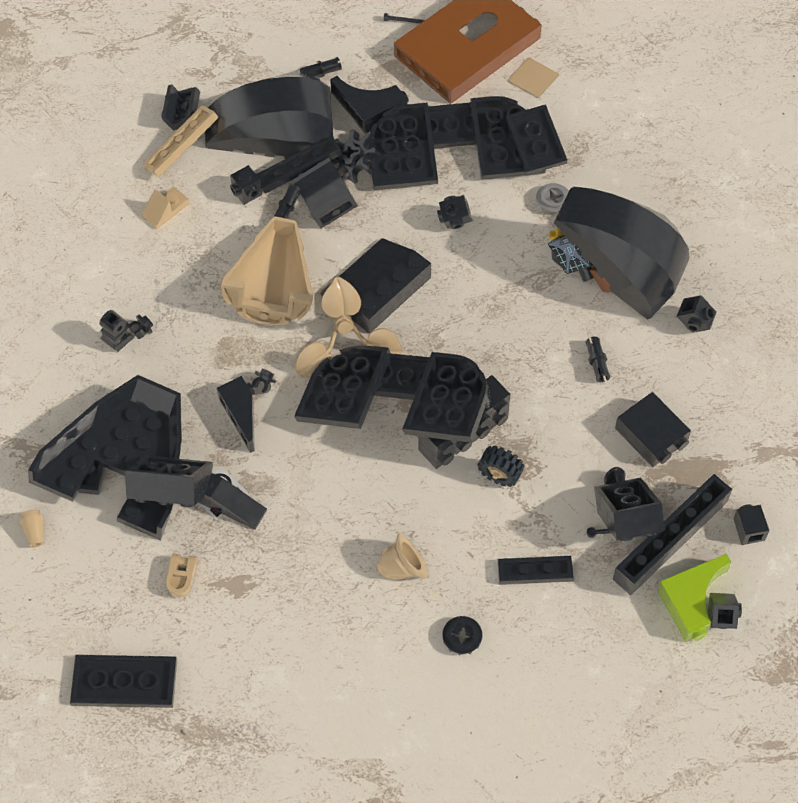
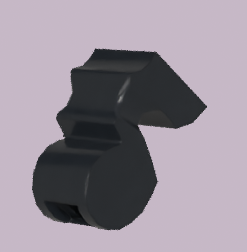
(115, 330)

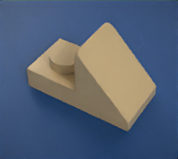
(163, 207)

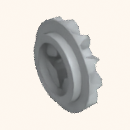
(557, 192)

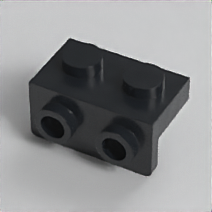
(179, 106)

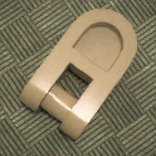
(177, 581)

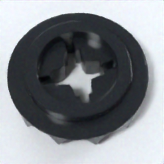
(454, 627)

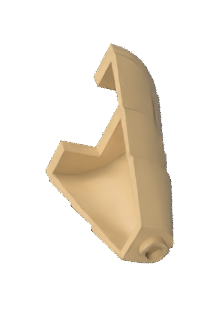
(271, 277)

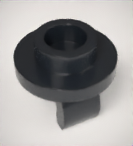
(141, 326)
(266, 377)

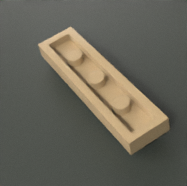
(180, 141)

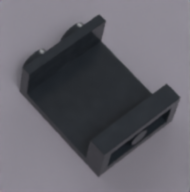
(325, 193)

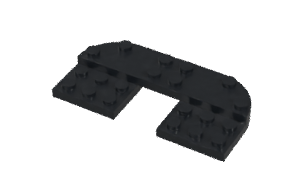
(412, 131)
(445, 391)

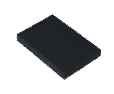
(536, 139)

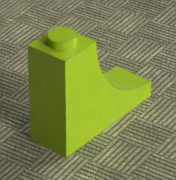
(686, 594)

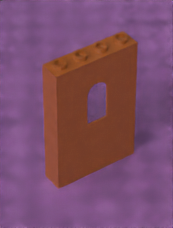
(451, 60)

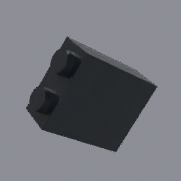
(653, 429)

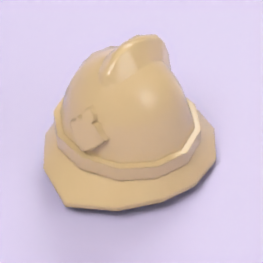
(401, 561)

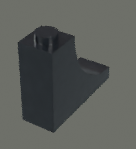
(366, 105)

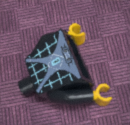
(568, 255)

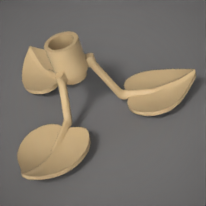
(341, 302)

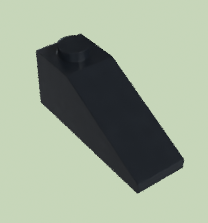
(239, 405)
(232, 502)

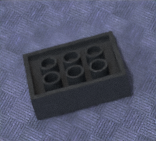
(385, 280)

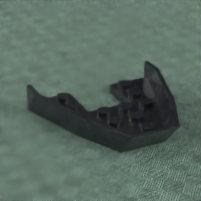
(116, 433)

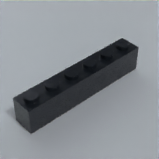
(678, 530)

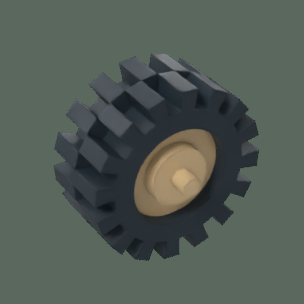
(500, 466)

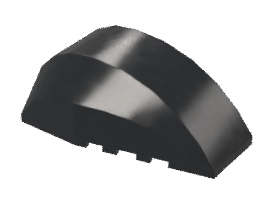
(272, 116)
(627, 244)

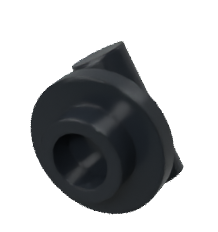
(614, 475)

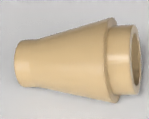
(32, 525)

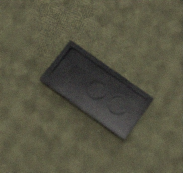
(124, 681)

